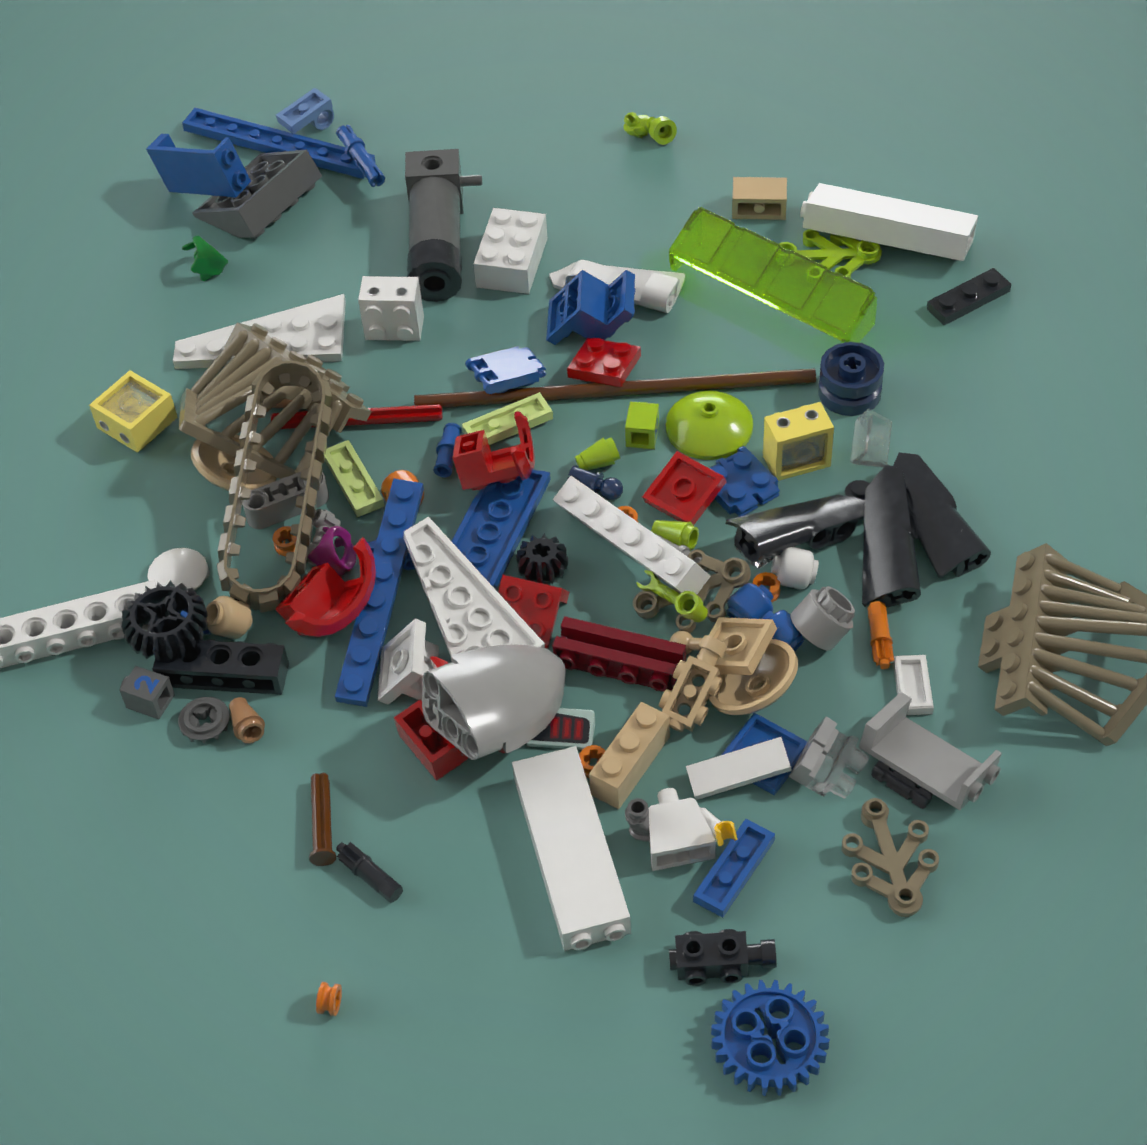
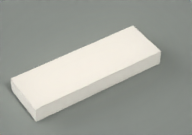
(738, 768)

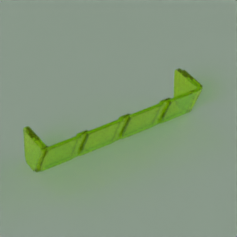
(775, 276)

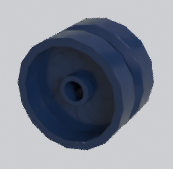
(851, 378)

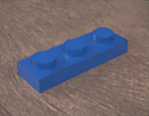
(734, 868)

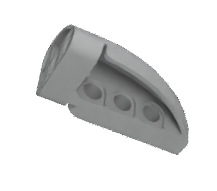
(494, 697)

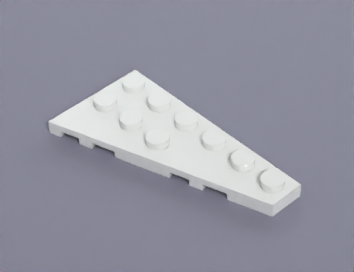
(306, 329)
(462, 600)

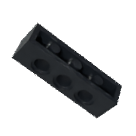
(227, 667)

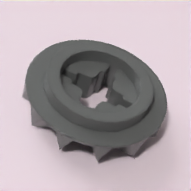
(201, 709)

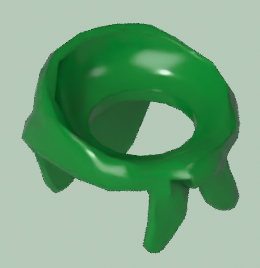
(207, 260)

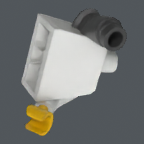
(677, 829)

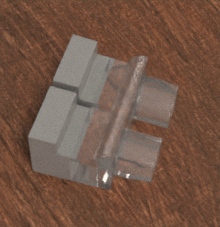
(825, 758)

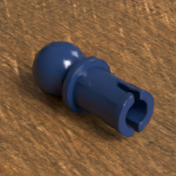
(609, 488)

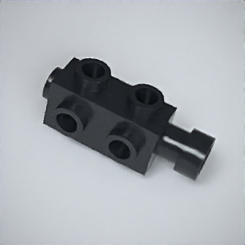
(718, 956)

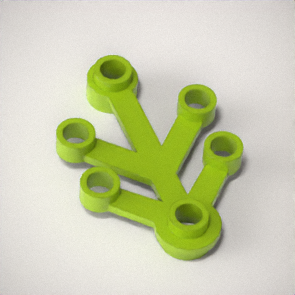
(859, 251)

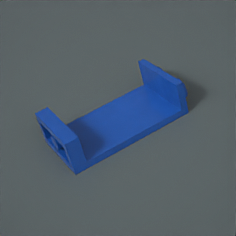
(198, 170)

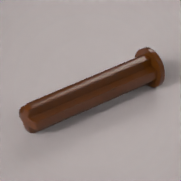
(321, 821)

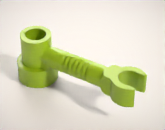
(686, 603)

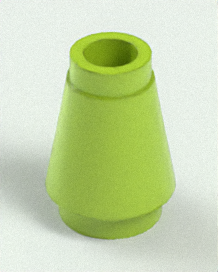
(598, 455)
(677, 532)

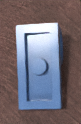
(310, 108)

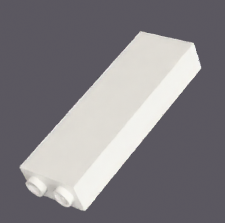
(889, 221)
(571, 849)

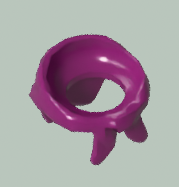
(326, 552)

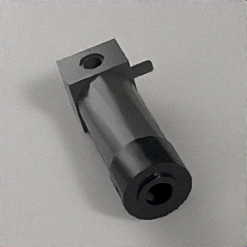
(434, 220)

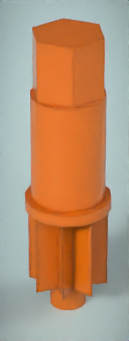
(880, 635)

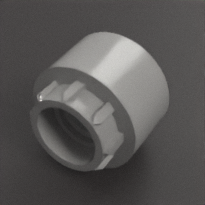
(824, 617)

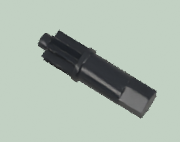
(371, 873)

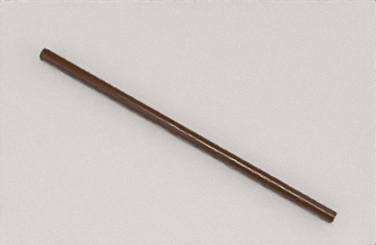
(633, 387)

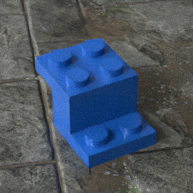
(591, 307)

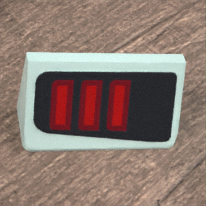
(567, 730)

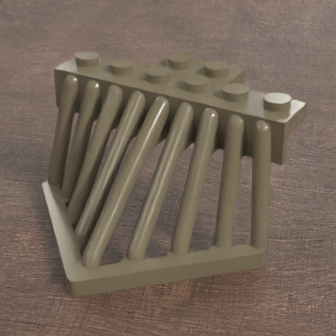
(220, 393)
(1031, 637)

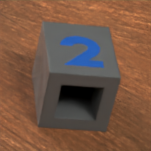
(146, 692)

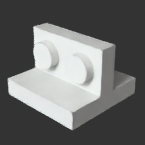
(405, 662)

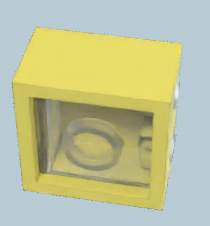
(133, 411)
(798, 441)

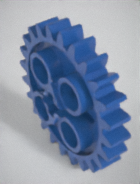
(739, 1047)

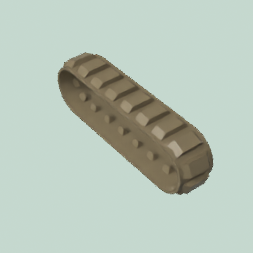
(274, 377)

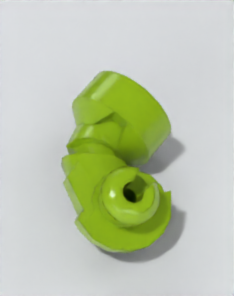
(660, 129)

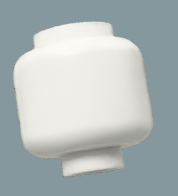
(795, 568)

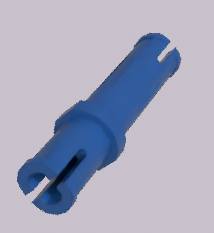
(356, 149)

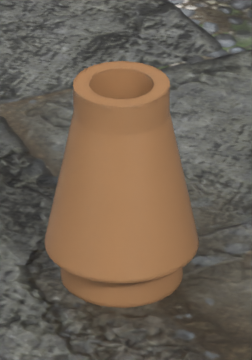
(246, 721)

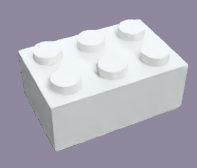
(510, 250)

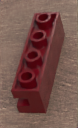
(618, 654)

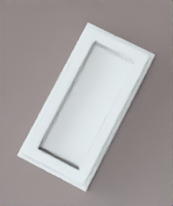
(913, 680)

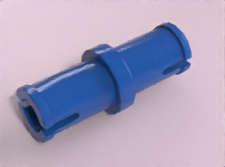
(445, 449)

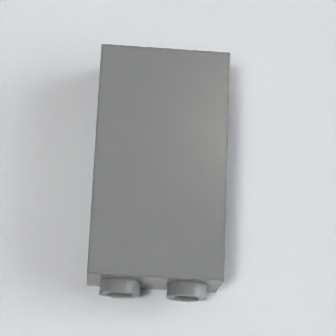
(925, 756)

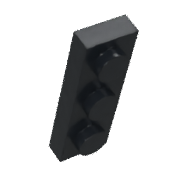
(968, 296)

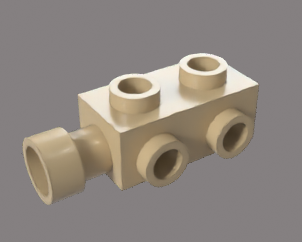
(686, 693)

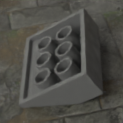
(274, 186)

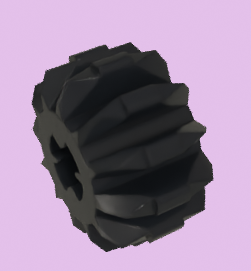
(542, 559)

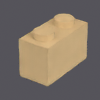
(759, 198)

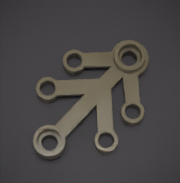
(721, 578)
(890, 860)

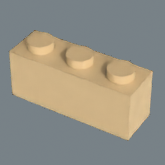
(629, 755)

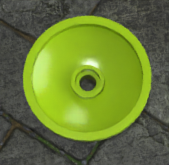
(709, 425)

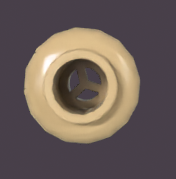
(228, 617)

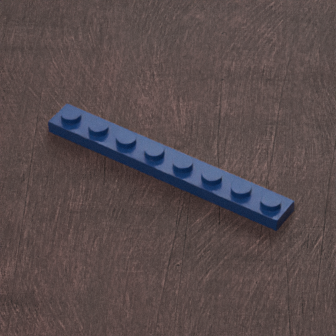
(270, 140)
(373, 621)

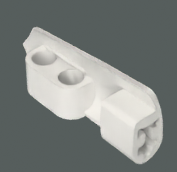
(653, 288)

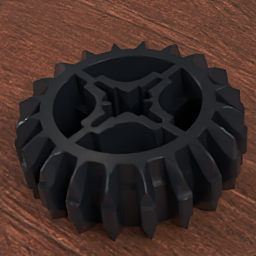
(167, 629)

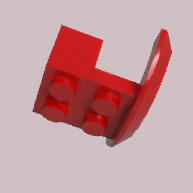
(480, 466)
(326, 602)
(425, 742)

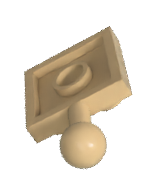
(745, 640)

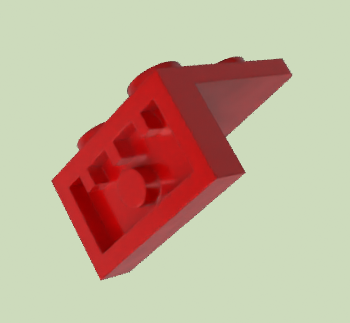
(534, 603)

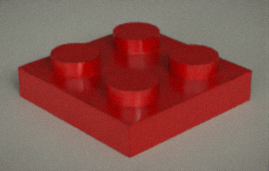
(604, 362)
(684, 489)

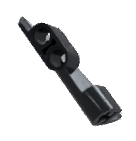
(815, 522)
(940, 527)
(888, 544)

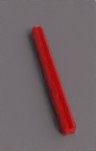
(383, 415)

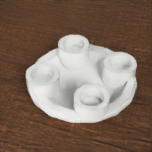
(179, 566)

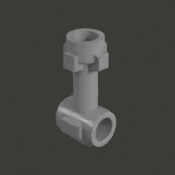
(322, 519)

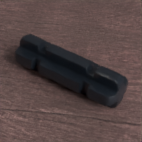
(901, 785)

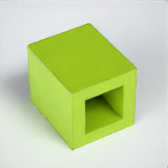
(642, 425)

